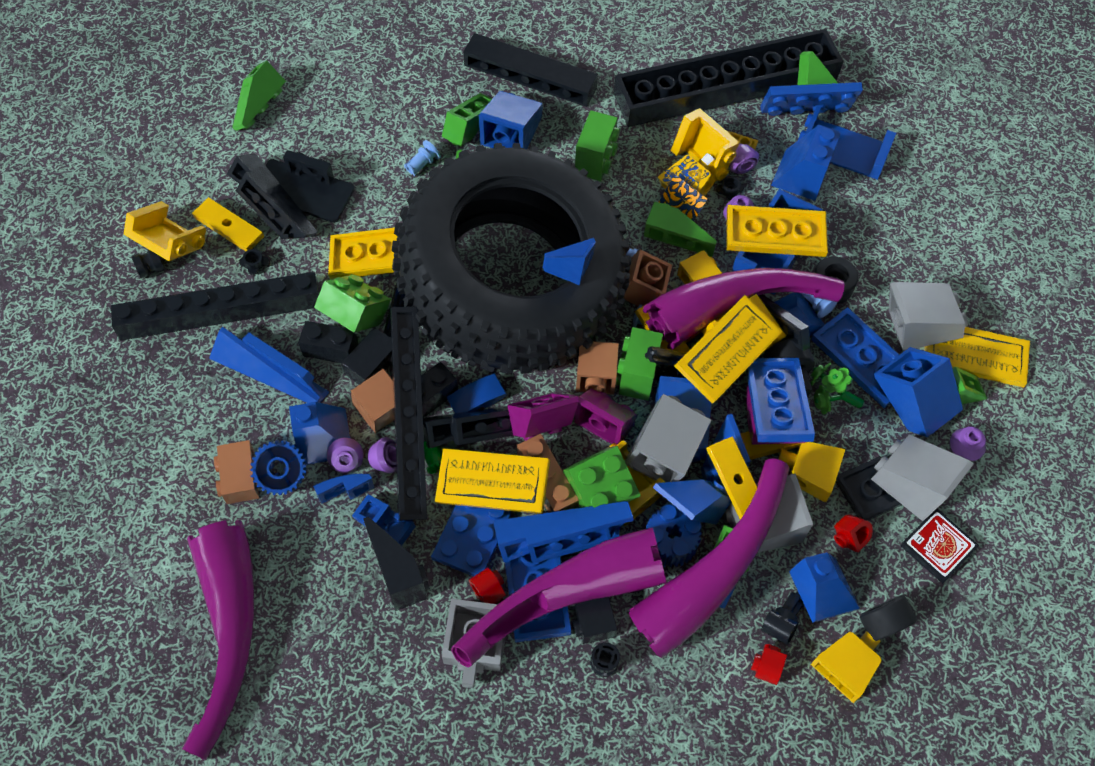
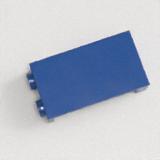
(855, 150)

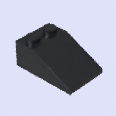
(402, 576)

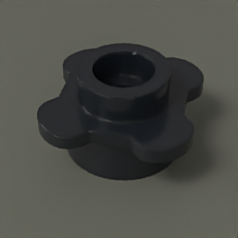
(734, 183)
(251, 255)

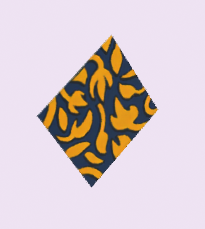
(679, 190)

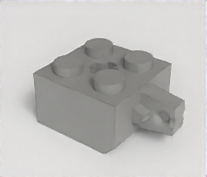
(461, 618)

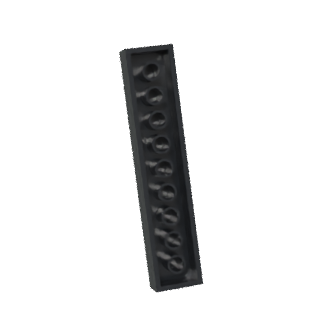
(719, 77)

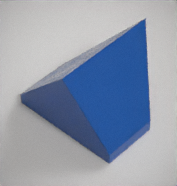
(570, 261)

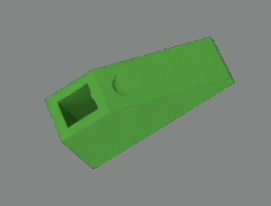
(256, 91)

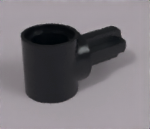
(782, 621)

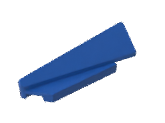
(266, 365)
(560, 531)

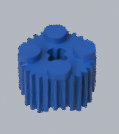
(264, 462)
(686, 532)

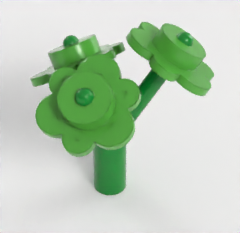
(835, 381)

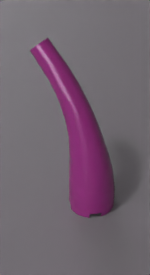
(696, 304)
(599, 572)
(227, 583)
(693, 596)

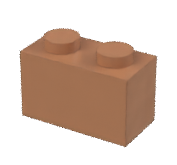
(234, 472)

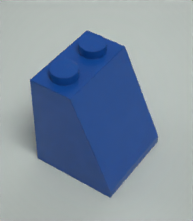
(509, 120)
(807, 162)
(921, 390)
(690, 397)

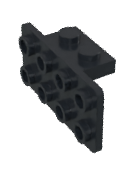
(312, 185)

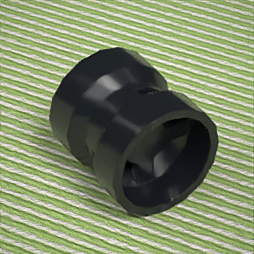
(147, 263)
(602, 664)

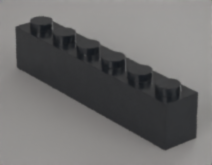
(530, 69)

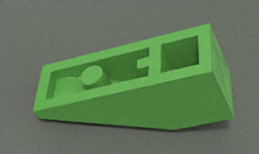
(463, 120)
(675, 228)

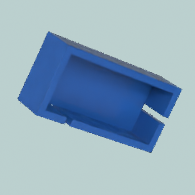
(755, 260)

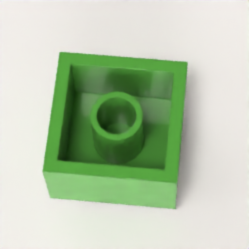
(597, 145)
(352, 303)
(634, 371)
(602, 479)

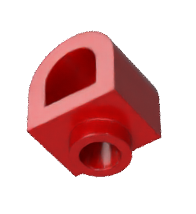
(853, 532)
(488, 586)
(769, 664)

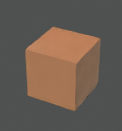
(647, 278)
(597, 367)
(375, 400)

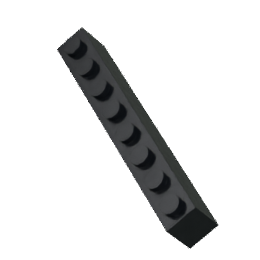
(214, 306)

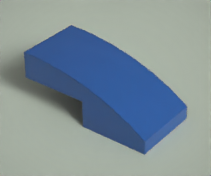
(477, 394)
(352, 484)
(385, 518)

